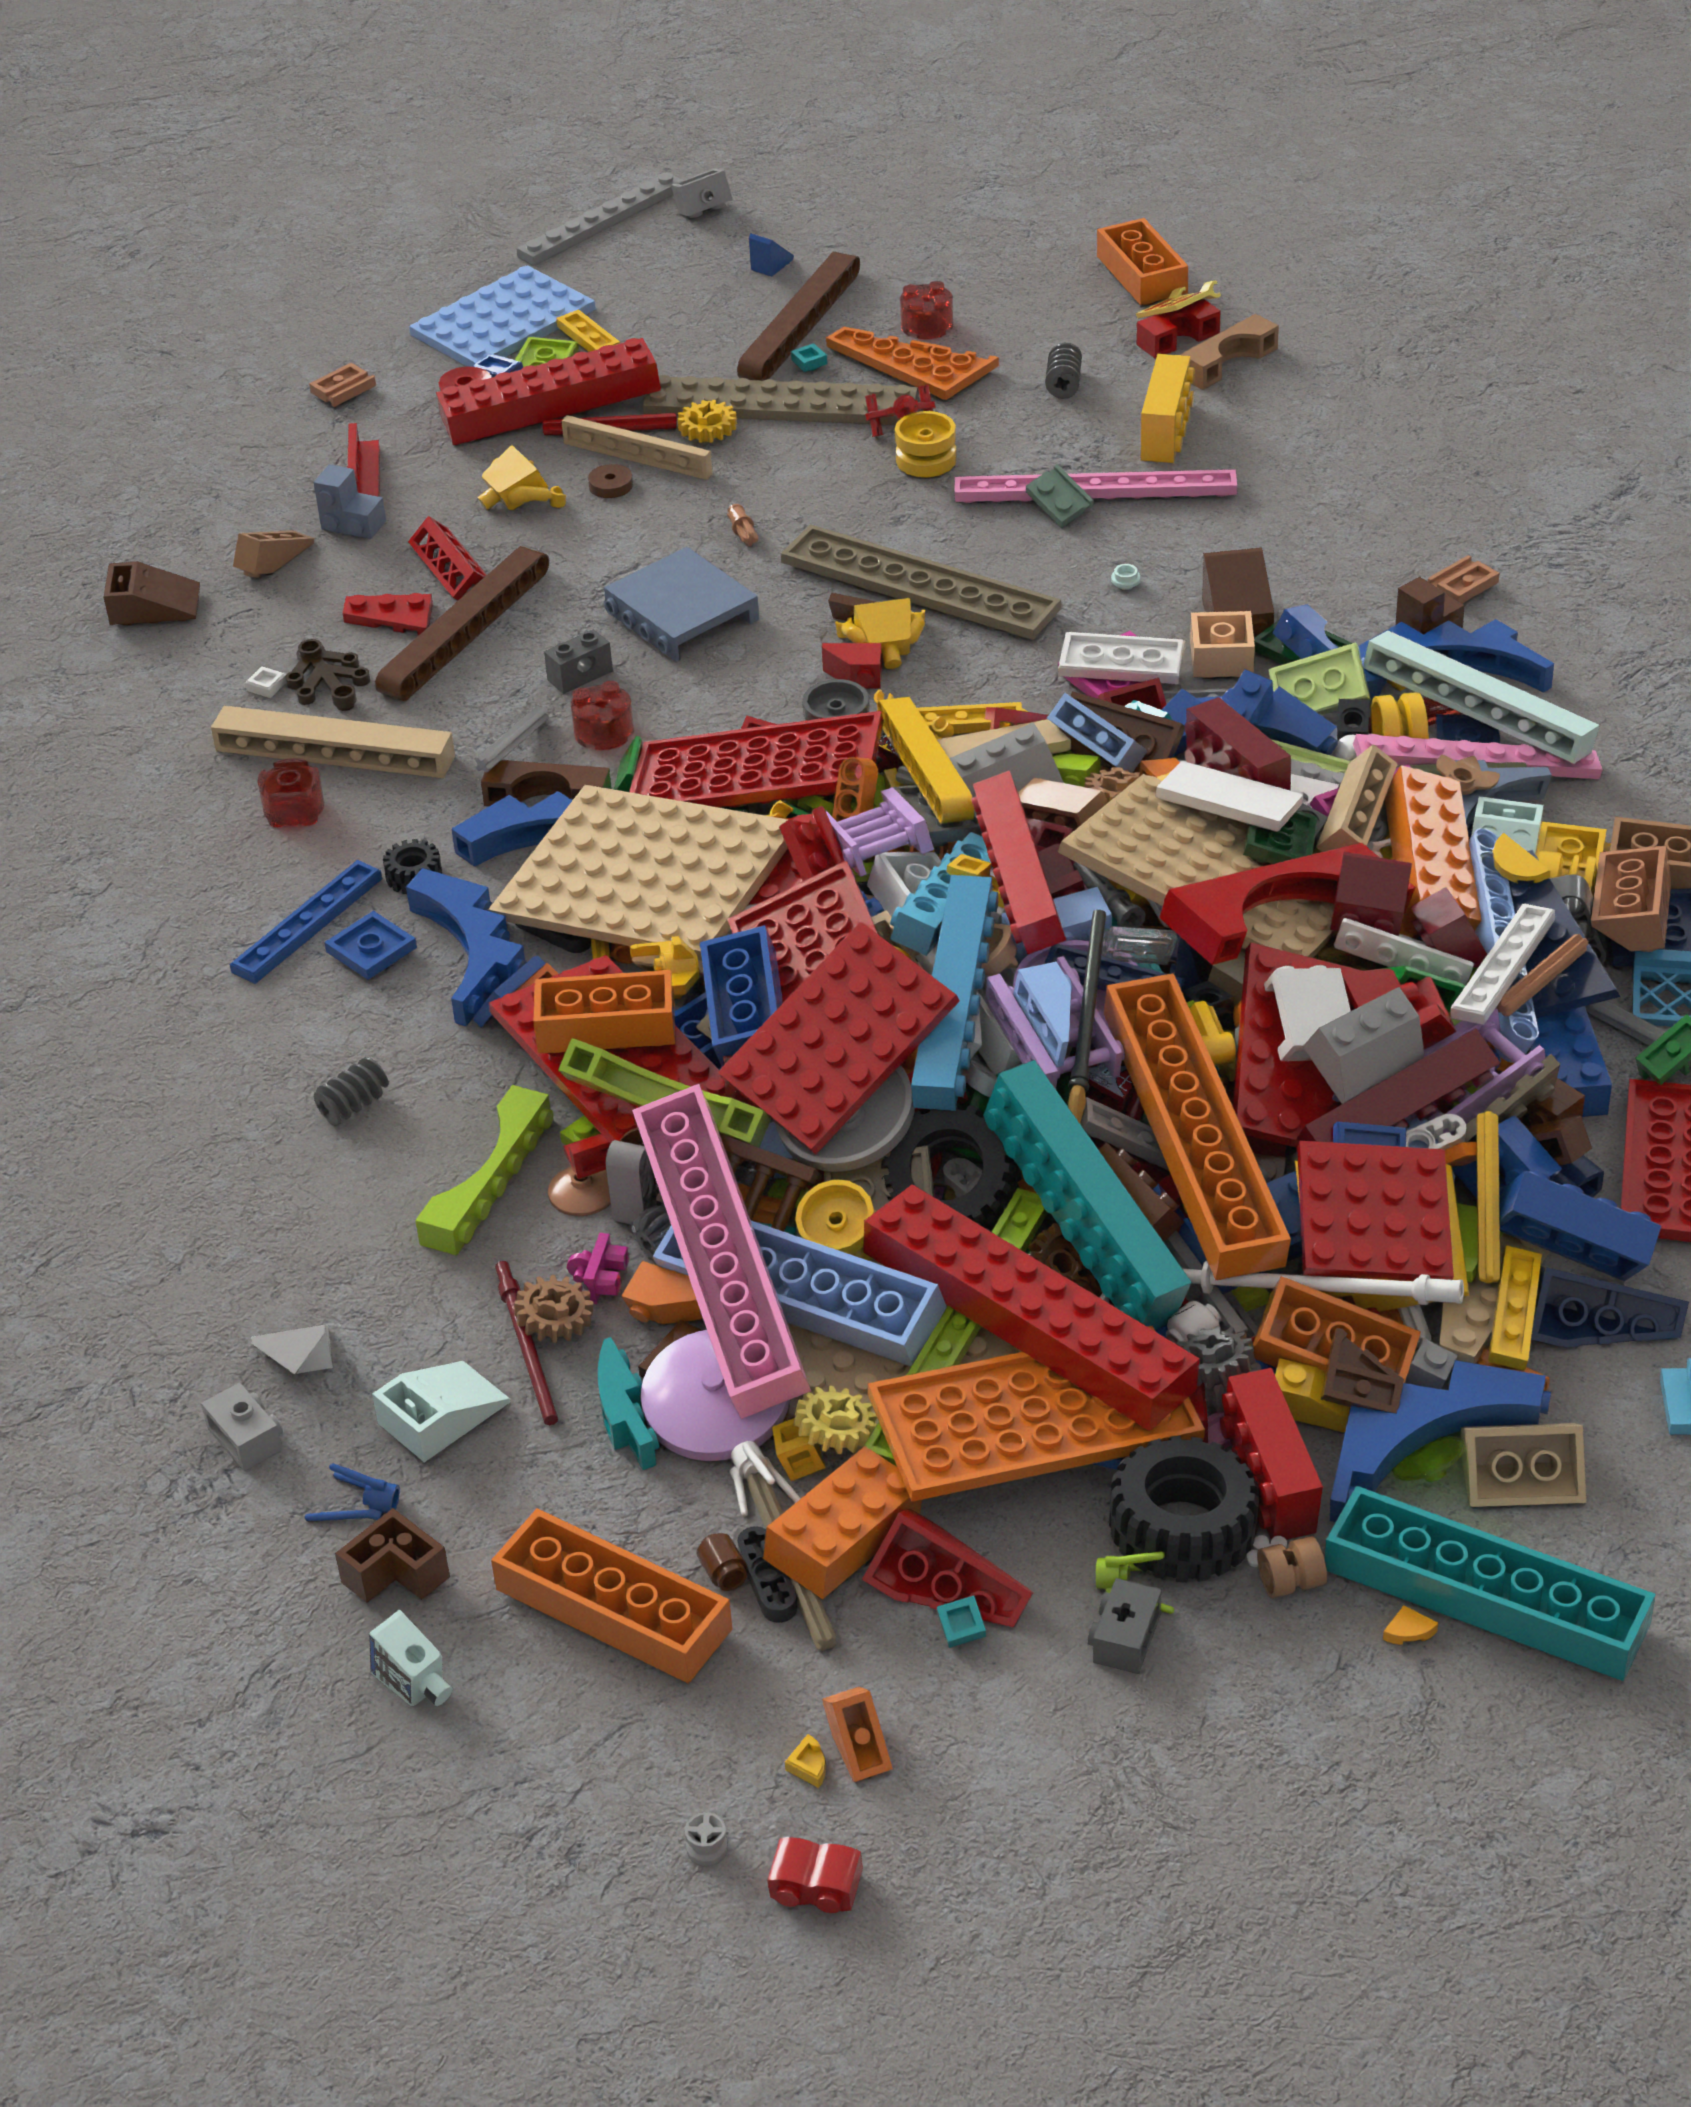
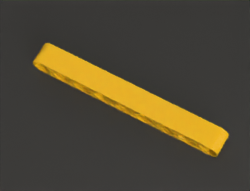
(926, 761)

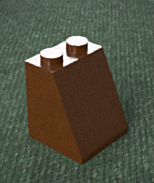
(1238, 583)

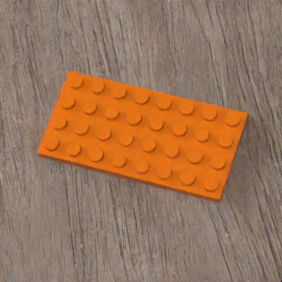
(1003, 1424)

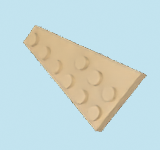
(1468, 1325)

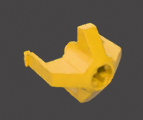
(673, 956)

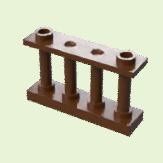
(766, 1166)

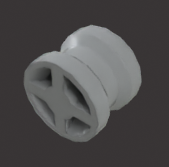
(698, 1831)

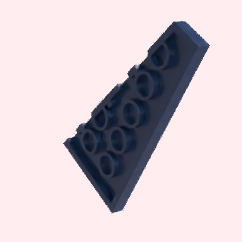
(1583, 980)

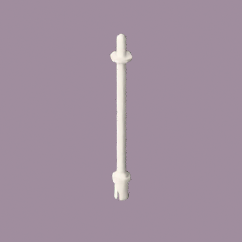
(1421, 1289)

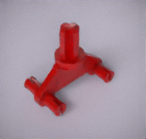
(901, 407)

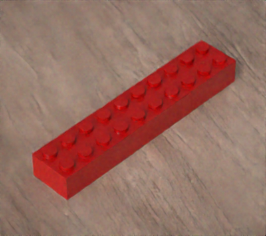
(1033, 1307)

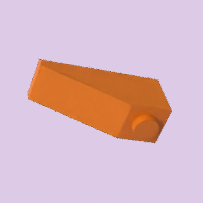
(661, 1295)

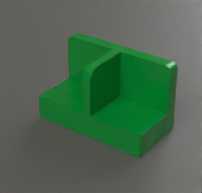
(1667, 1053)

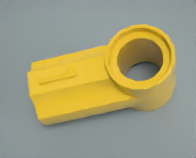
(1218, 1043)

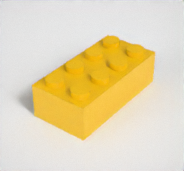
(1166, 408)

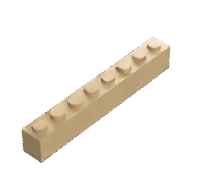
(333, 741)

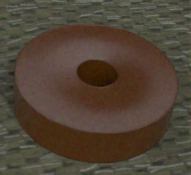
(610, 481)

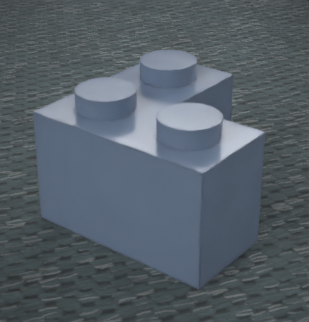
(345, 509)

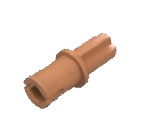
(742, 524)

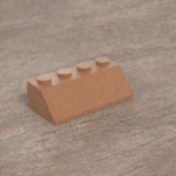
(1633, 897)

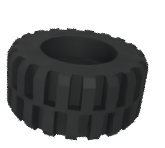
(966, 1130)
(1192, 1474)

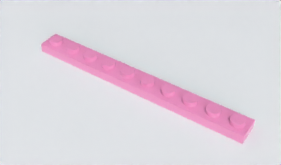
(1104, 485)

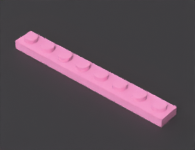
(1427, 751)

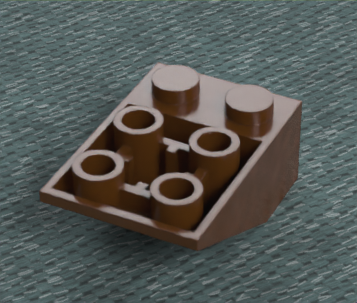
(148, 594)

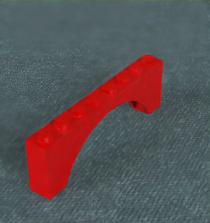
(1212, 910)

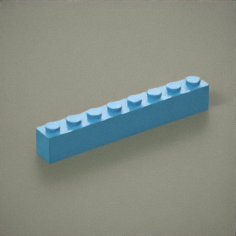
(957, 965)

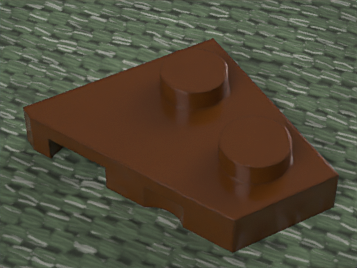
(1359, 1378)

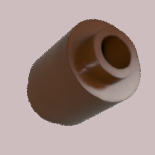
(722, 1561)

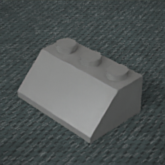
(1019, 751)
(1367, 1045)

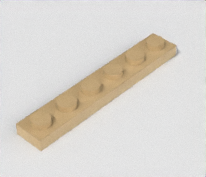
(637, 447)

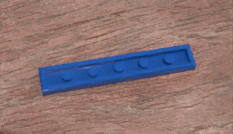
(305, 921)

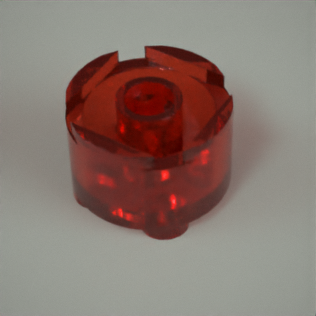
(926, 310)
(602, 716)
(291, 793)

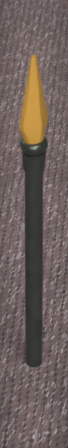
(1080, 1071)

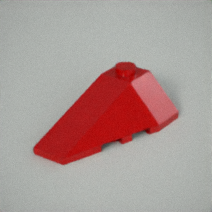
(935, 1568)

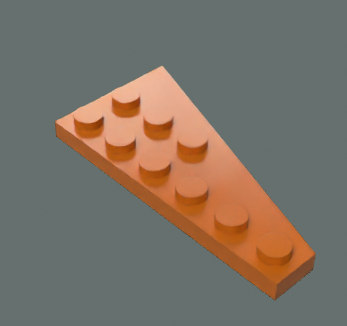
(913, 362)

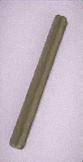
(808, 1602)

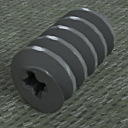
(1063, 370)
(350, 1090)

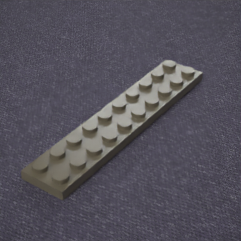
(777, 399)
(922, 580)

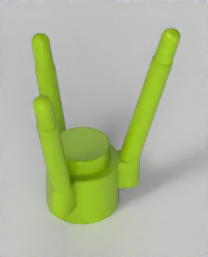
(1119, 1567)

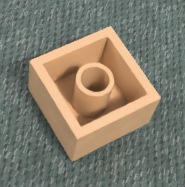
(1221, 644)

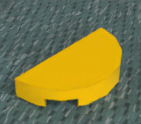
(1516, 863)

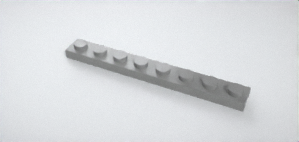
(598, 219)

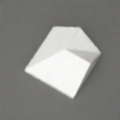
(298, 1349)

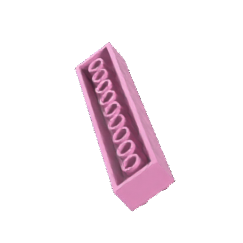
(721, 1252)

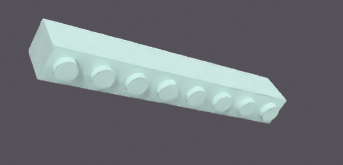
(1481, 696)

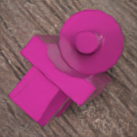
(595, 1266)

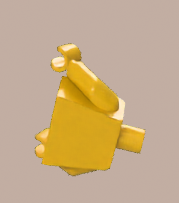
(517, 481)
(885, 623)

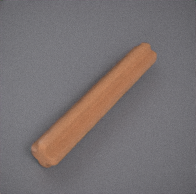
(1542, 974)

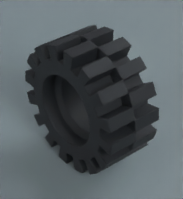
(407, 860)

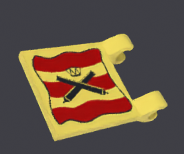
(1177, 300)

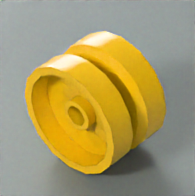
(925, 444)
(1399, 718)
(835, 1216)

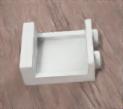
(1305, 1003)

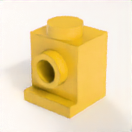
(794, 1451)

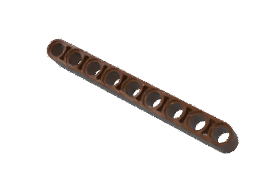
(798, 317)
(461, 623)

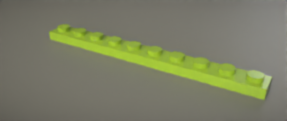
(954, 1330)

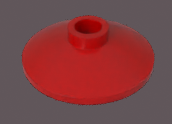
(462, 376)

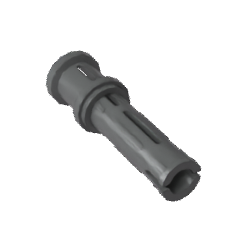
(1116, 899)

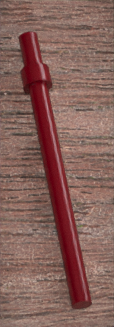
(508, 1291)

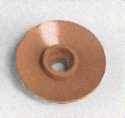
(581, 1195)

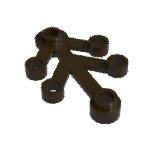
(313, 653)

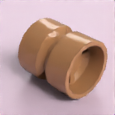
(1294, 1566)

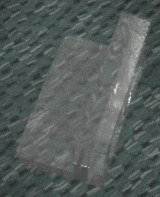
(1139, 945)

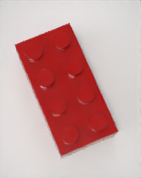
(1273, 1449)

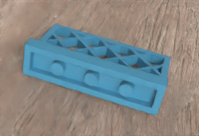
(1667, 969)

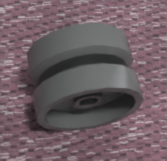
(834, 699)

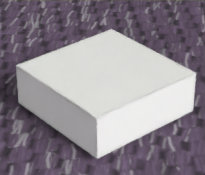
(266, 682)

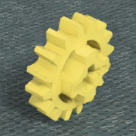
(835, 1419)

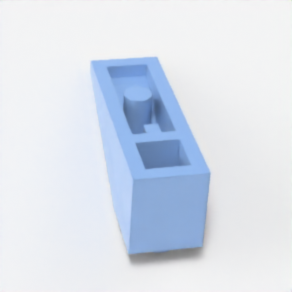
(1045, 1000)

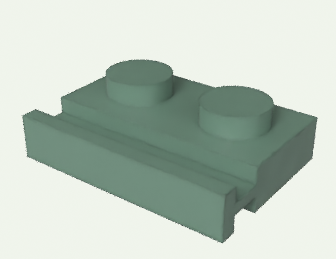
(1059, 496)

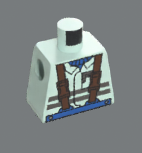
(407, 1661)

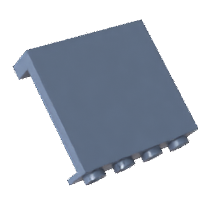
(678, 600)

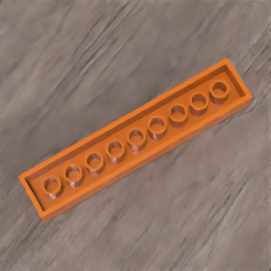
(1196, 1128)

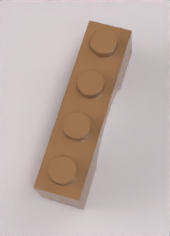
(1249, 338)

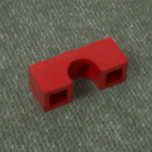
(1160, 331)

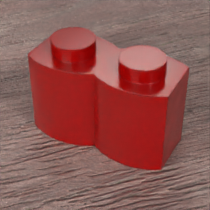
(815, 1875)

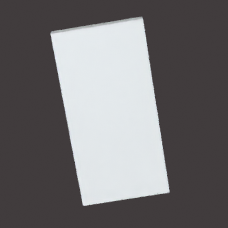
(1121, 657)
(1229, 796)

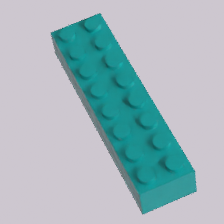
(1085, 1196)
(1490, 1582)

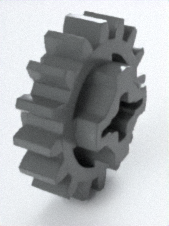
(1220, 1354)

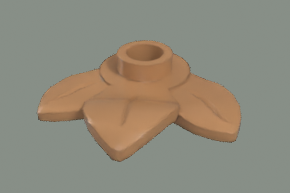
(1468, 773)

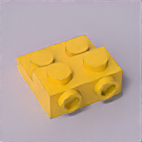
(1572, 841)

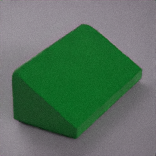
(628, 765)

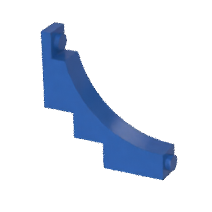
(1284, 721)
(1475, 1397)

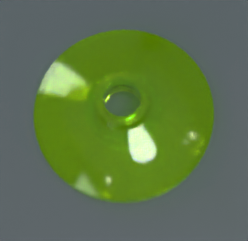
(1430, 1460)

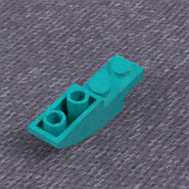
(622, 1405)

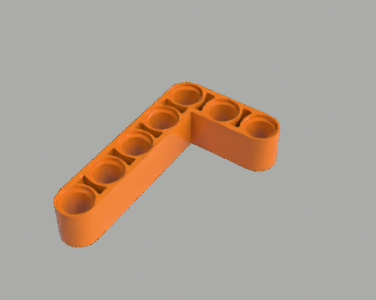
(864, 791)

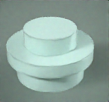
(1125, 576)

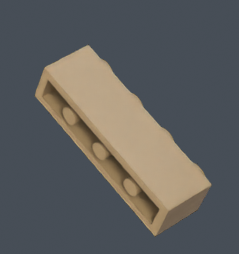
(1358, 800)

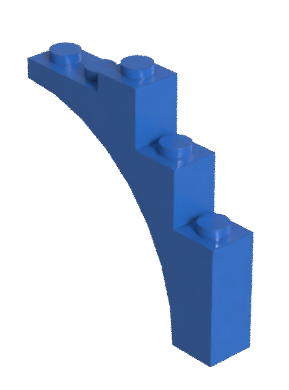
(1487, 649)
(506, 827)
(483, 934)

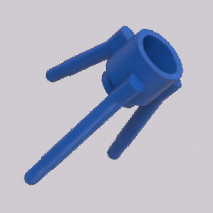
(377, 1495)

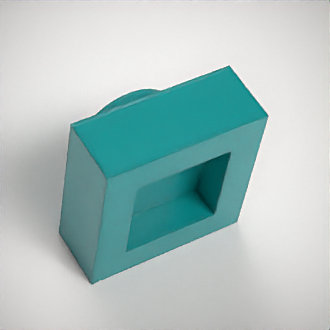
(809, 357)
(961, 1621)

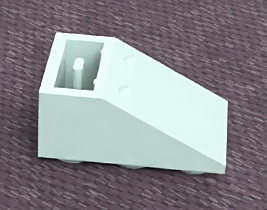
(1515, 819)
(436, 1406)

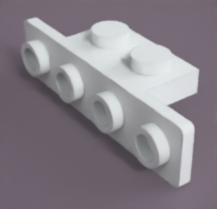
(1400, 951)

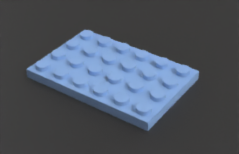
(500, 316)

